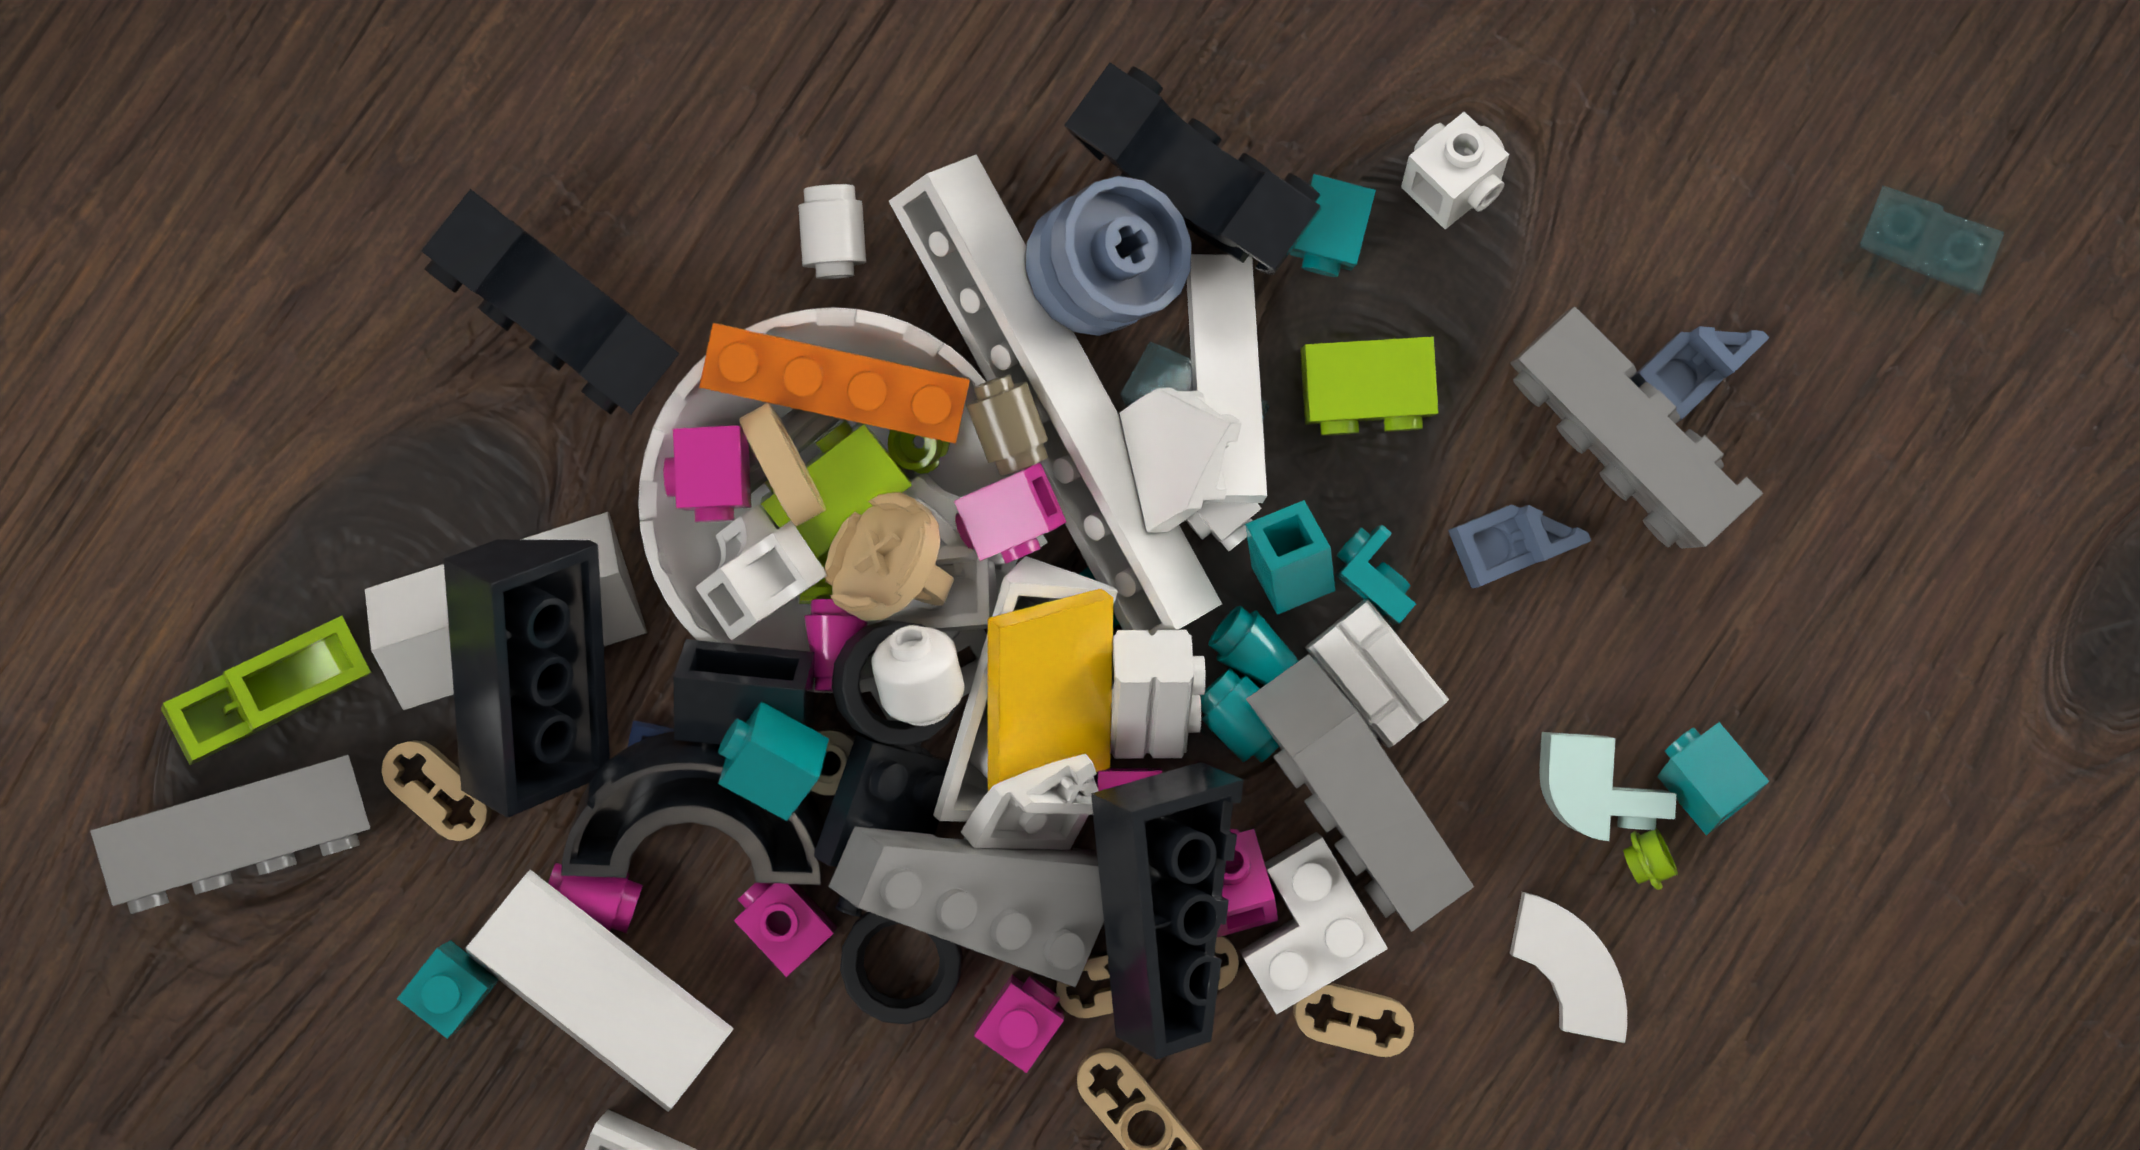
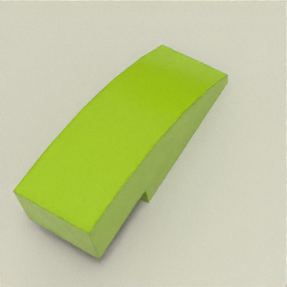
(265, 690)

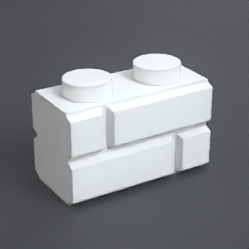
(1377, 673)
(1154, 693)

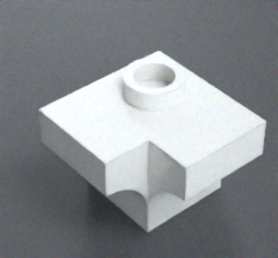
(757, 571)

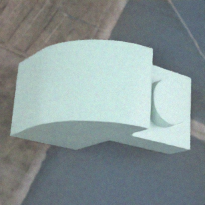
(1580, 788)

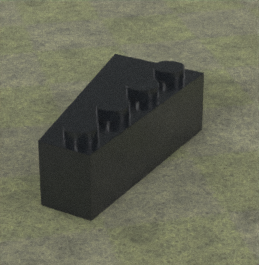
(1163, 903)

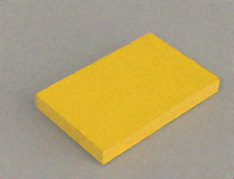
(1050, 684)

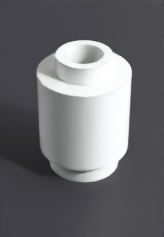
(832, 230)

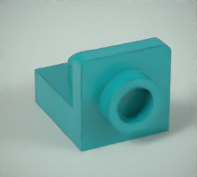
(1381, 585)

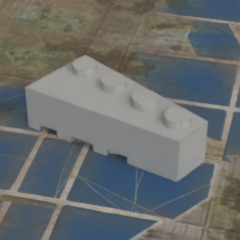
(1631, 433)
(1358, 794)
(229, 831)
(1007, 903)

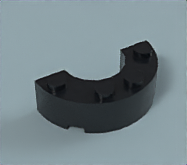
(1221, 198)
(550, 301)
(677, 783)

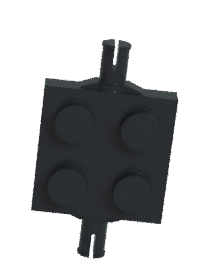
(884, 790)

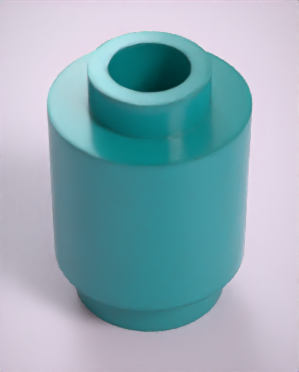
(1234, 719)

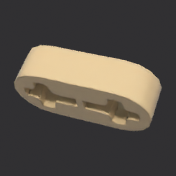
(782, 464)
(426, 801)
(1348, 1033)

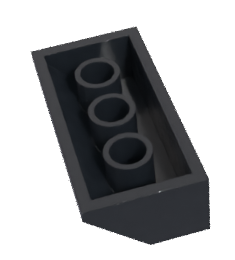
(527, 669)

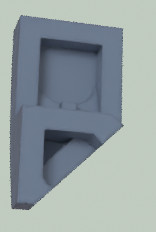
(1697, 363)
(1511, 541)

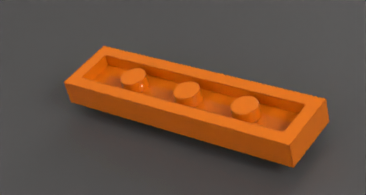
(834, 383)

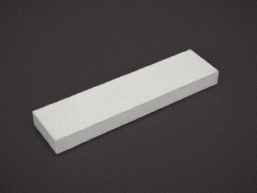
(1228, 365)

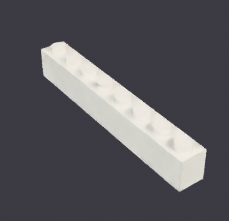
(983, 280)

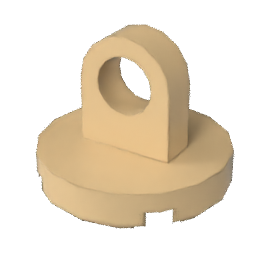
(887, 559)

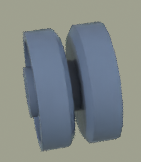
(1108, 256)

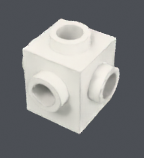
(1455, 169)

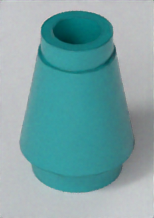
(1251, 646)

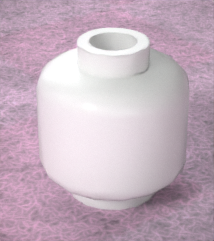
(918, 675)

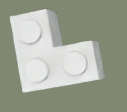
(1327, 932)

